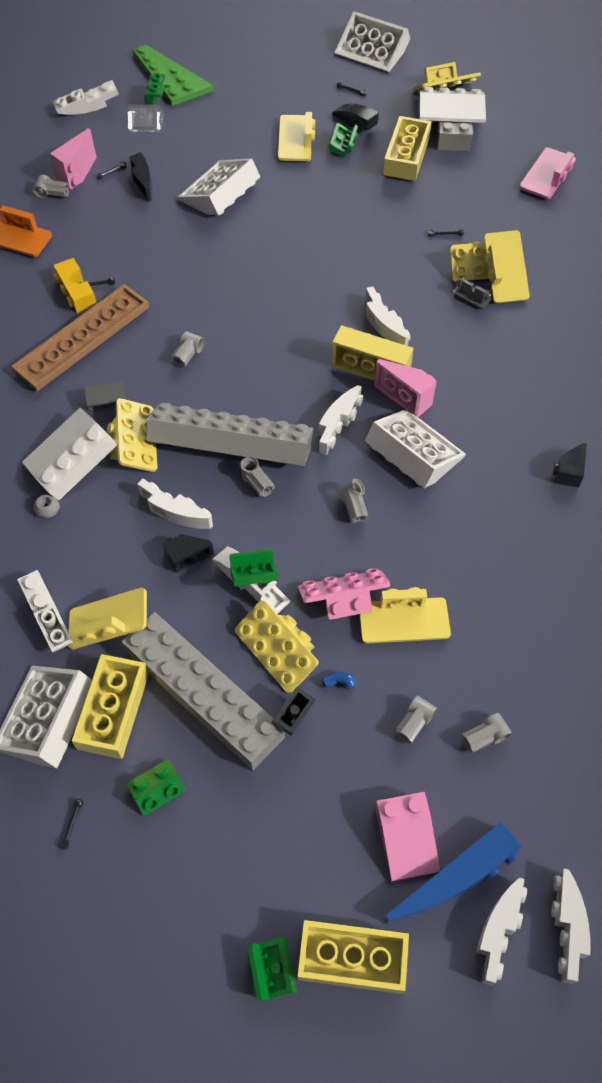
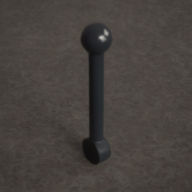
(363, 92)
(123, 165)
(431, 232)
(111, 281)
(64, 843)

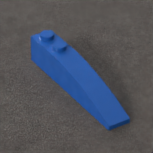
(461, 874)

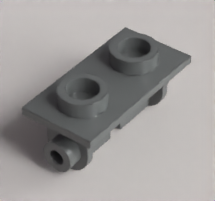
(476, 296)

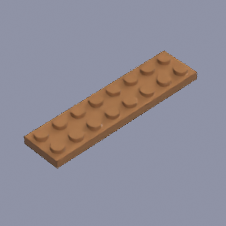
(80, 337)

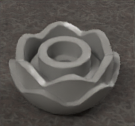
(46, 511)

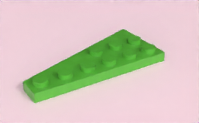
(180, 83)

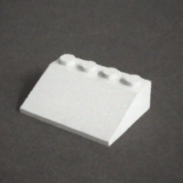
(373, 42)
(452, 105)
(220, 186)
(413, 447)
(69, 454)
(44, 715)

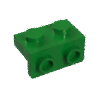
(154, 88)
(342, 139)
(253, 567)
(156, 787)
(271, 969)

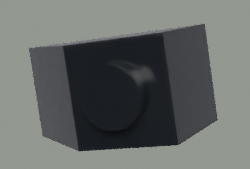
(571, 467)
(186, 551)
(293, 710)

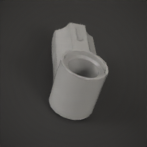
(45, 186)
(189, 345)
(256, 477)
(351, 495)
(418, 714)
(490, 731)

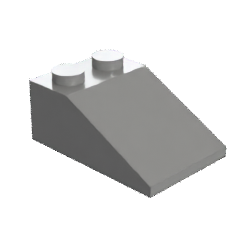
(454, 135)

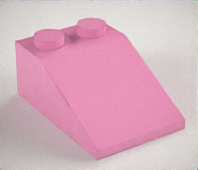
(74, 159)
(405, 385)
(407, 836)

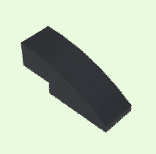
(357, 115)
(141, 175)

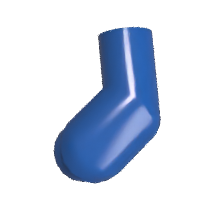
(339, 677)

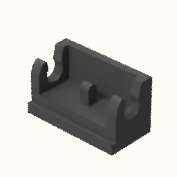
(104, 394)

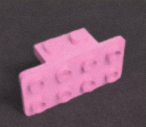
(548, 173)
(345, 594)

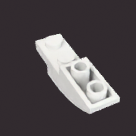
(79, 102)
(385, 322)
(338, 415)
(177, 510)
(260, 591)
(45, 611)
(571, 914)
(502, 920)

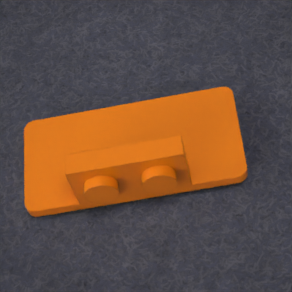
(21, 233)

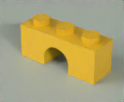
(79, 295)

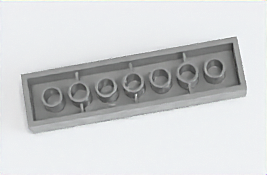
(230, 434)
(204, 691)

